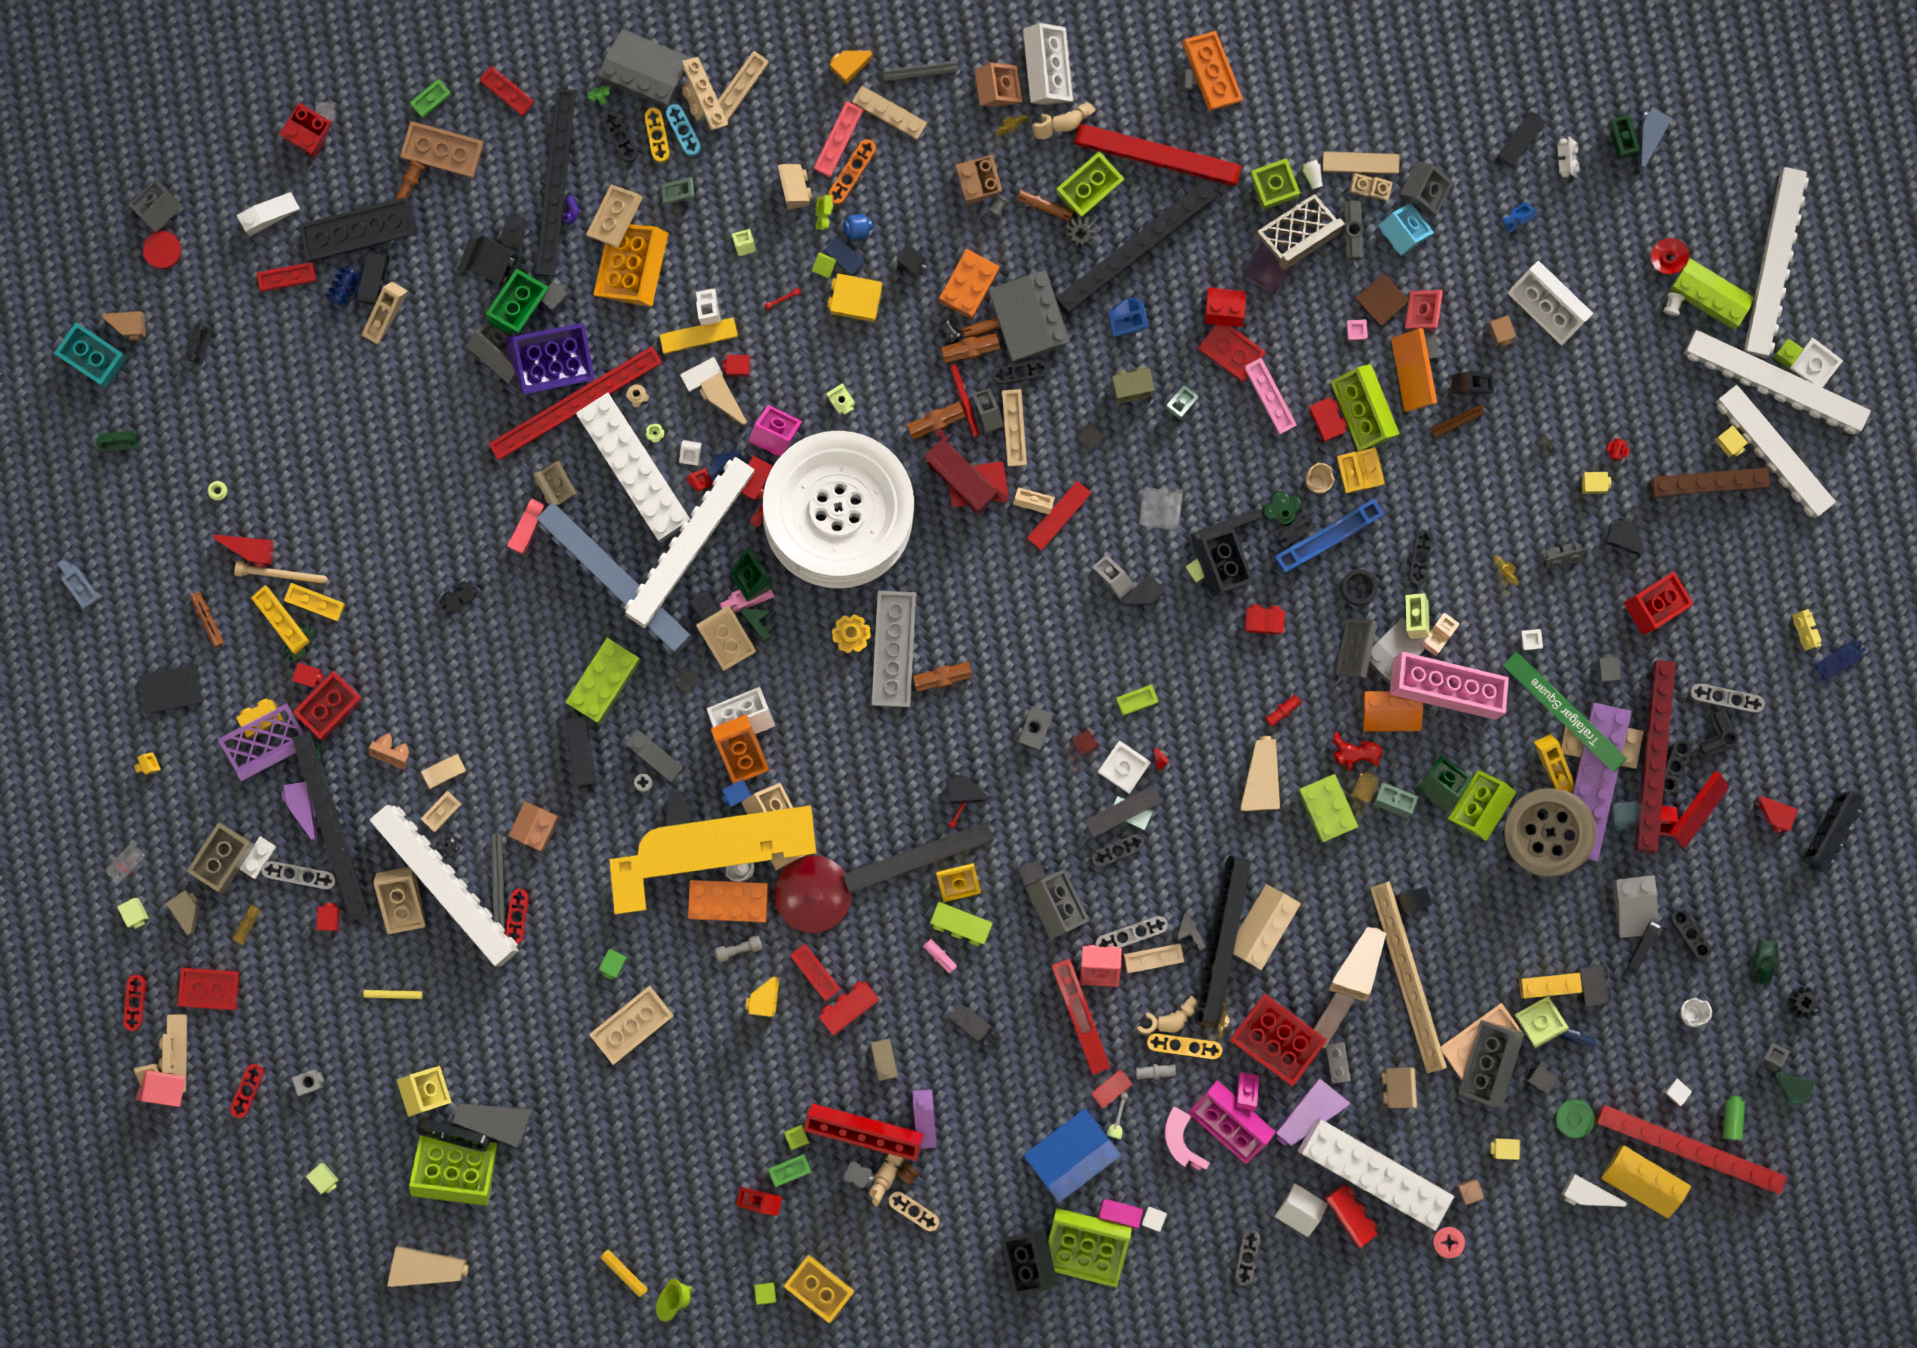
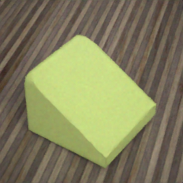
(744, 242)

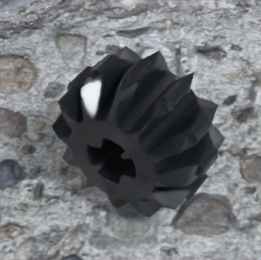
(1799, 997)

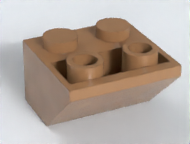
(978, 179)

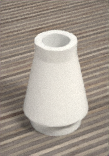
(1313, 173)

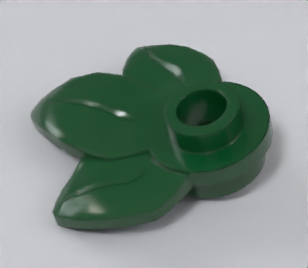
(1280, 505)

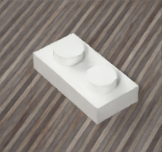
(258, 856)

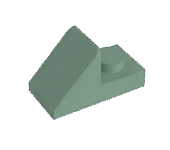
(678, 191)
(1181, 402)

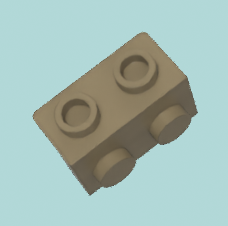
(554, 484)

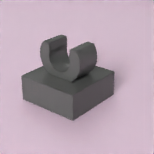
(1186, 80)

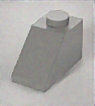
(1113, 576)

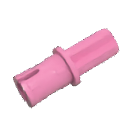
(940, 956)

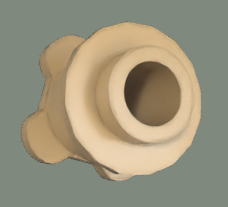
(636, 401)

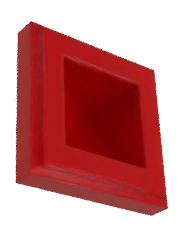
(699, 480)
(1160, 759)

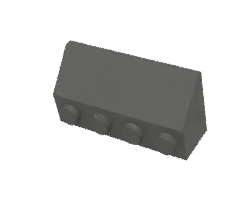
(1491, 1063)

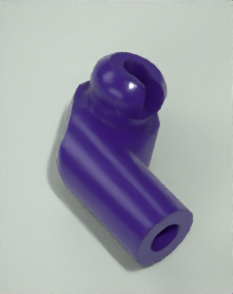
(572, 212)

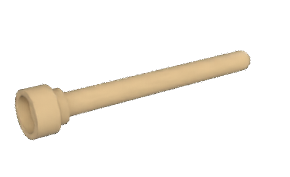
(244, 569)

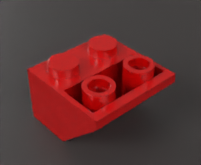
(306, 130)

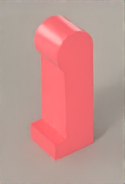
(526, 528)

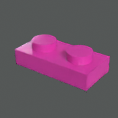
(1247, 1091)

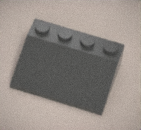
(643, 68)
(1029, 316)

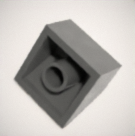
(1427, 187)
(156, 205)

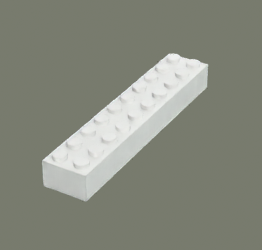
(444, 885)

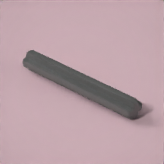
(921, 70)

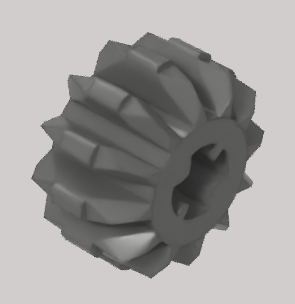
(1081, 238)

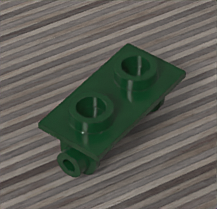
(117, 441)
(297, 657)

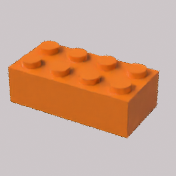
(728, 901)

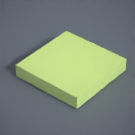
(1541, 1022)

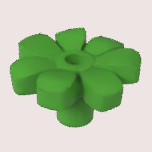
(599, 94)

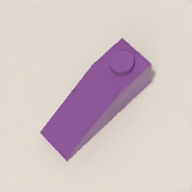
(300, 803)
(925, 1116)

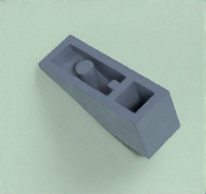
(1651, 132)

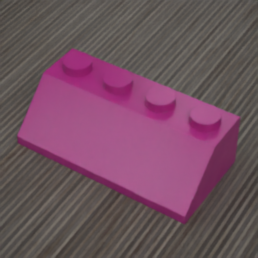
(1233, 1126)

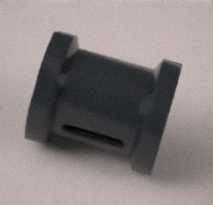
(950, 332)

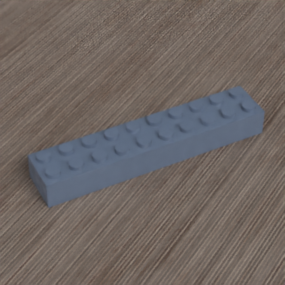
(609, 574)

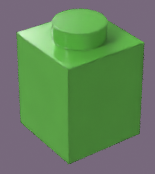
(613, 964)

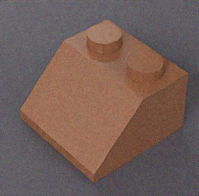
(998, 85)
(534, 826)

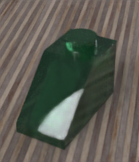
(1794, 1088)

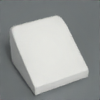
(690, 452)
(1678, 1092)

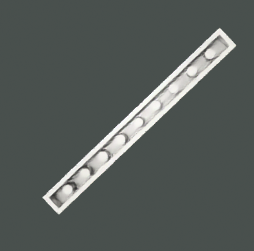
(1775, 262)
(1777, 382)
(689, 543)

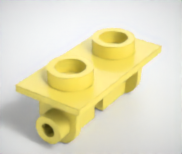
(1808, 638)

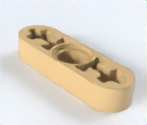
(913, 1203)

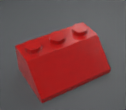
(1351, 1215)

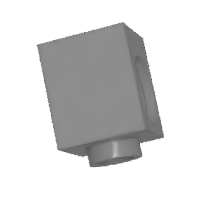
(300, 1086)

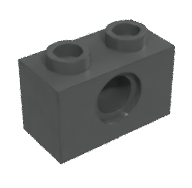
(1037, 716)

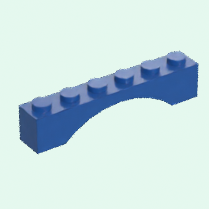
(1329, 536)

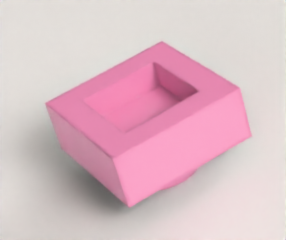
(1357, 330)

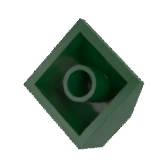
(1444, 783)

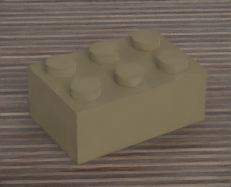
(220, 858)

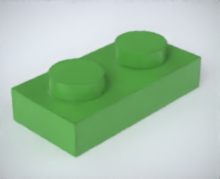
(430, 98)
(789, 1170)

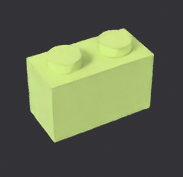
(1417, 616)

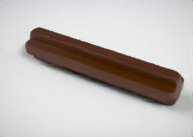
(1457, 421)

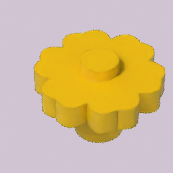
(851, 634)

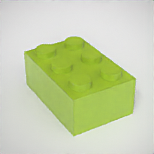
(1327, 808)

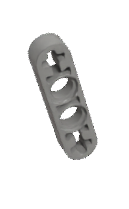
(1726, 700)
(299, 873)
(1130, 931)

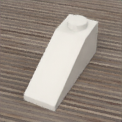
(267, 213)
(1585, 1193)

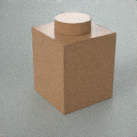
(1502, 331)
(1470, 1191)

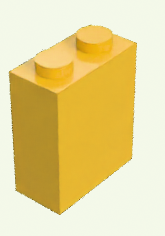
(855, 297)

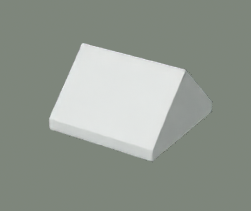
(1301, 1210)

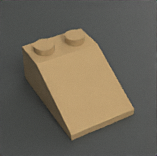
(399, 900)
(1399, 1087)

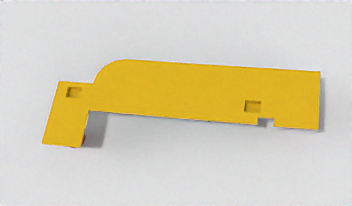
(710, 846)

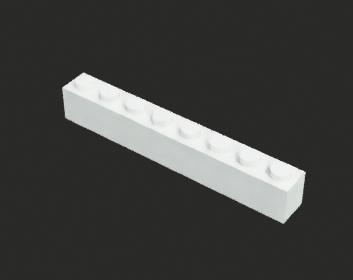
(1775, 452)

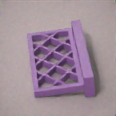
(267, 758)

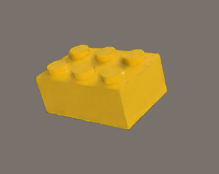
(819, 1288)

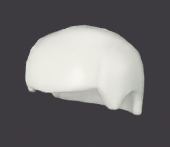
(740, 872)
(1695, 1012)

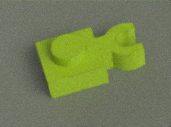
(823, 208)

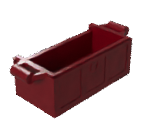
(961, 476)

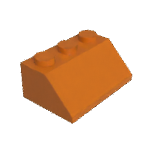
(1390, 713)

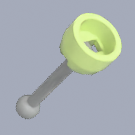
(1115, 1130)

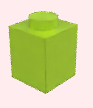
(1788, 353)

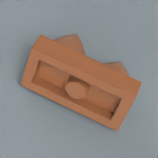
(382, 751)

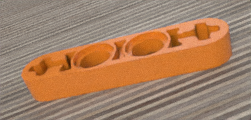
(854, 173)

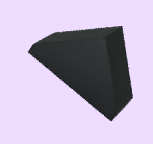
(1413, 900)

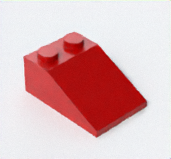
(1658, 603)

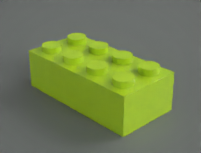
(603, 681)

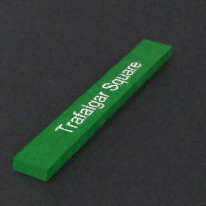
(1565, 712)

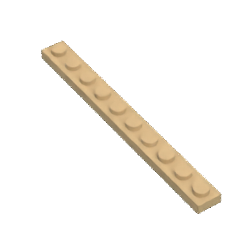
(1408, 977)

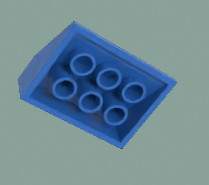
(1072, 1155)

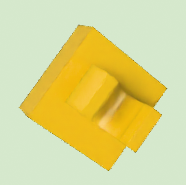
(147, 764)

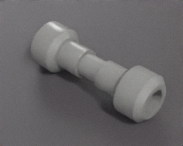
(723, 953)

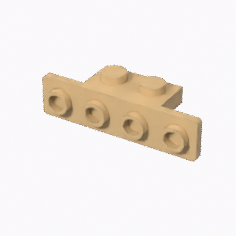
(701, 95)
(174, 1047)

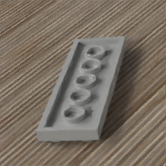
(894, 649)

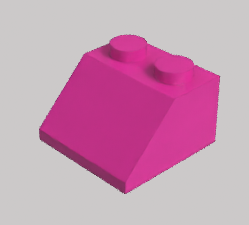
(774, 431)

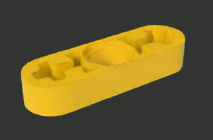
(659, 120)

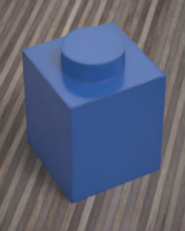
(735, 793)

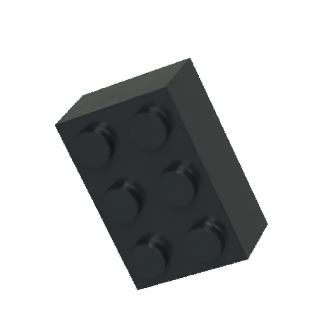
(1223, 562)
(1029, 1262)

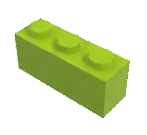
(960, 924)

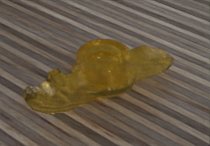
(1009, 124)
(1507, 569)
(1224, 1021)

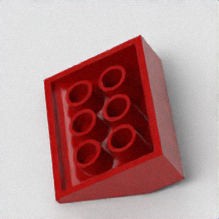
(1278, 1039)

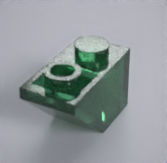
(1764, 961)

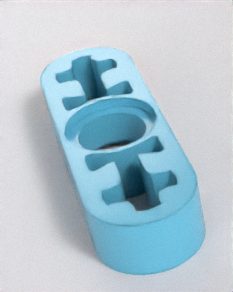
(672, 120)

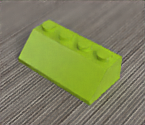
(1712, 294)
(1364, 407)

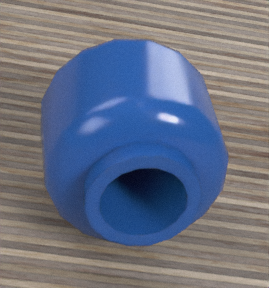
(857, 226)

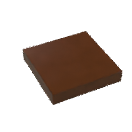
(1382, 299)

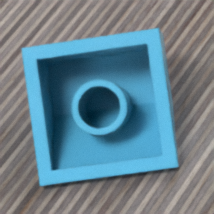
(1405, 229)

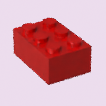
(328, 705)

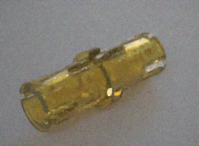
(246, 924)

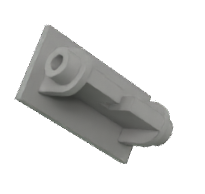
(1338, 1062)

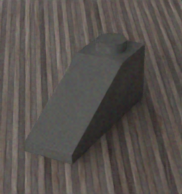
(654, 755)

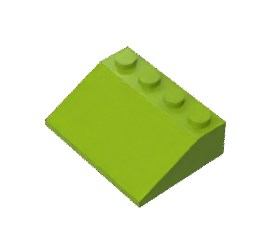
(452, 1172)
(1088, 1247)

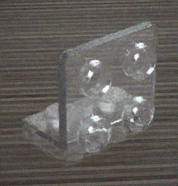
(1161, 508)

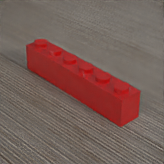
(864, 1132)

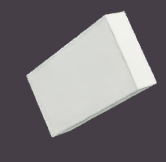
(700, 373)

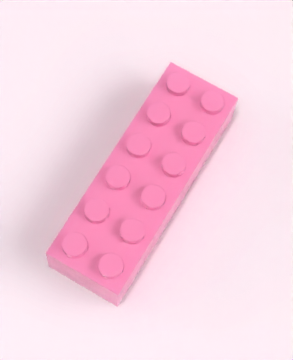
(1449, 685)

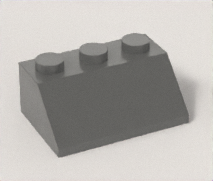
(491, 347)
(1057, 904)

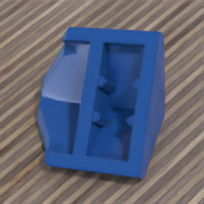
(1128, 317)

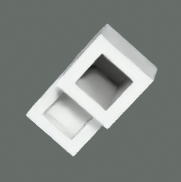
(708, 307)

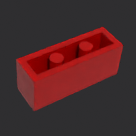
(848, 1007)

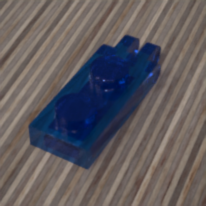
(1839, 660)

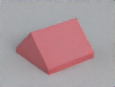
(1424, 310)
(161, 1088)

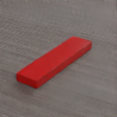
(1059, 515)

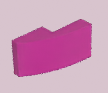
(1120, 1213)

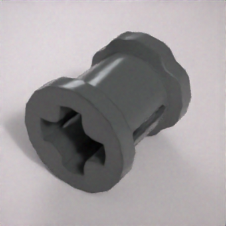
(998, 206)

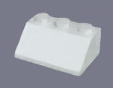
(748, 703)

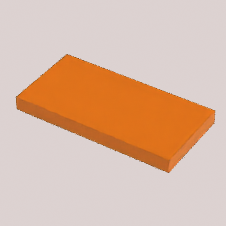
(1212, 71)
(1414, 370)

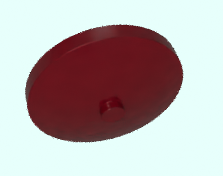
(812, 894)

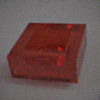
(1085, 742)

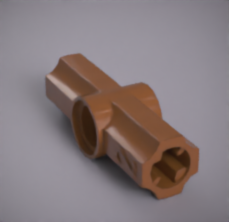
(970, 348)
(936, 420)
(942, 676)

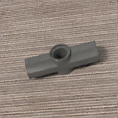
(1353, 218)

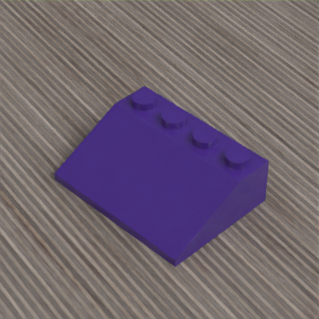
(551, 358)

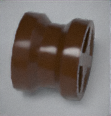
(908, 1173)

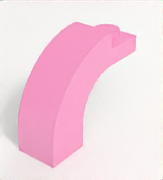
(1173, 1133)

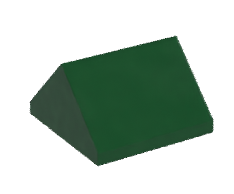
(750, 576)

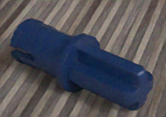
(1579, 1037)

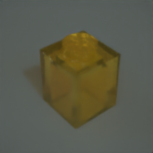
(1365, 787)

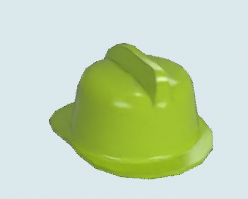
(672, 1298)

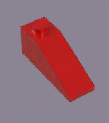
(254, 550)

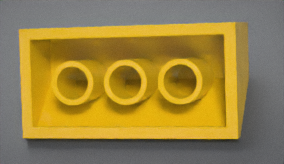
(1645, 1181)

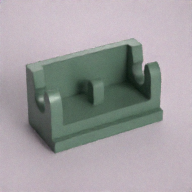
(1395, 800)

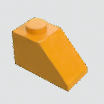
(849, 64)

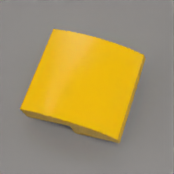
(1361, 470)

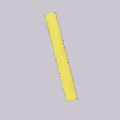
(393, 994)

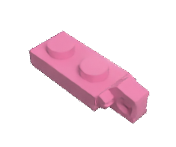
(738, 602)

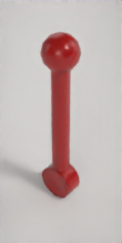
(796, 291)
(952, 824)

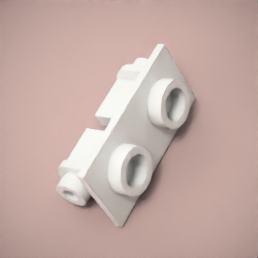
(1568, 150)

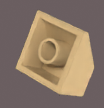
(794, 185)

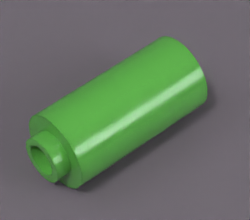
(1734, 1118)

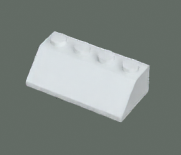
(1047, 64)
(1550, 303)

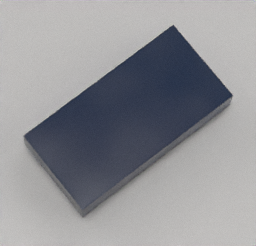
(845, 256)

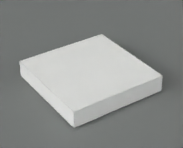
(1816, 363)
(1124, 767)

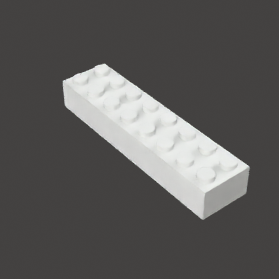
(633, 467)
(1375, 1173)

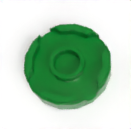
(1575, 1118)

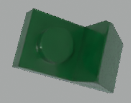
(754, 618)

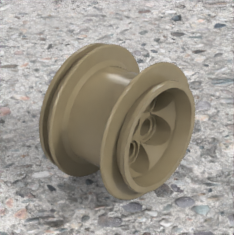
(1526, 812)

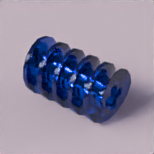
(342, 286)

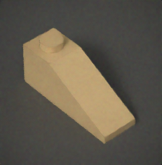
(384, 311)
(719, 395)

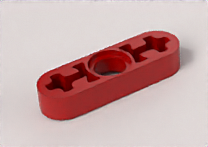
(524, 912)
(129, 996)
(247, 1075)

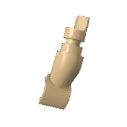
(1062, 123)
(1172, 1022)
(885, 1177)

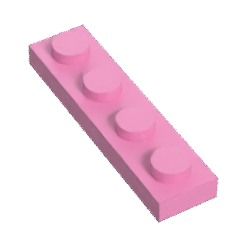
(1270, 396)

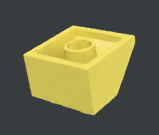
(423, 1091)

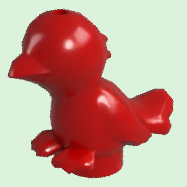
(1350, 754)

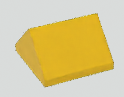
(958, 882)

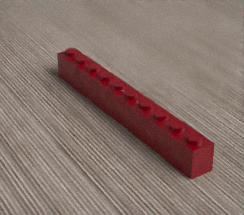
(1654, 757)

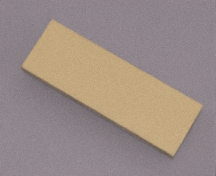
(1153, 958)

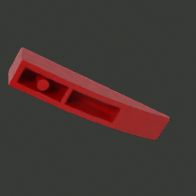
(1080, 1016)

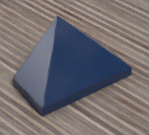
(720, 461)

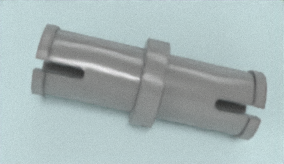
(1155, 1072)

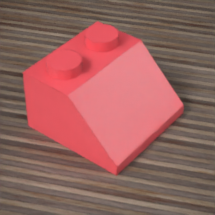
(1100, 966)

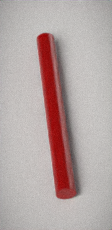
(964, 400)

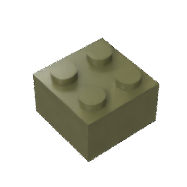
(1132, 385)

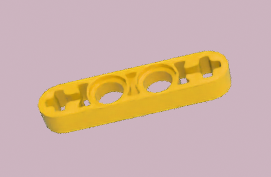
(1184, 1048)

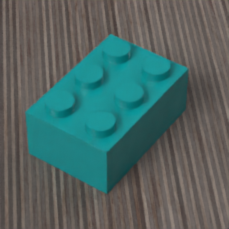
(90, 355)

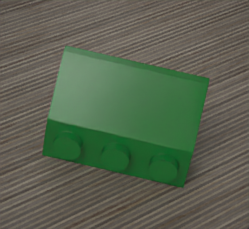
(516, 302)

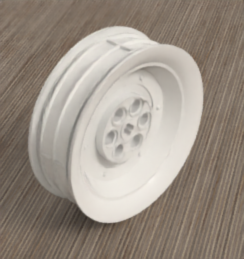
(817, 469)

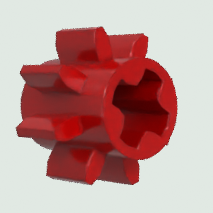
(1617, 449)

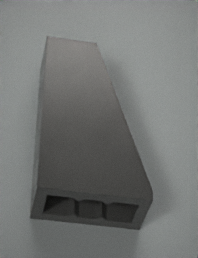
(497, 1122)

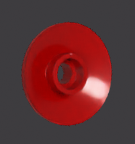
(1665, 249)

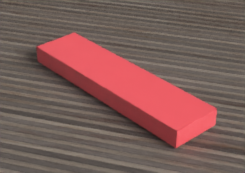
(838, 139)

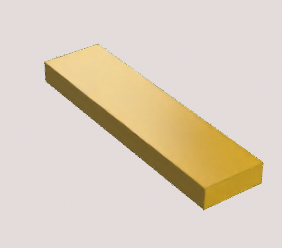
(698, 336)
(280, 619)

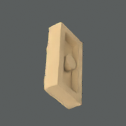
(1033, 500)
(441, 811)

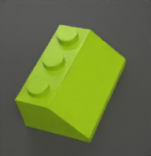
(1089, 184)
(1482, 805)

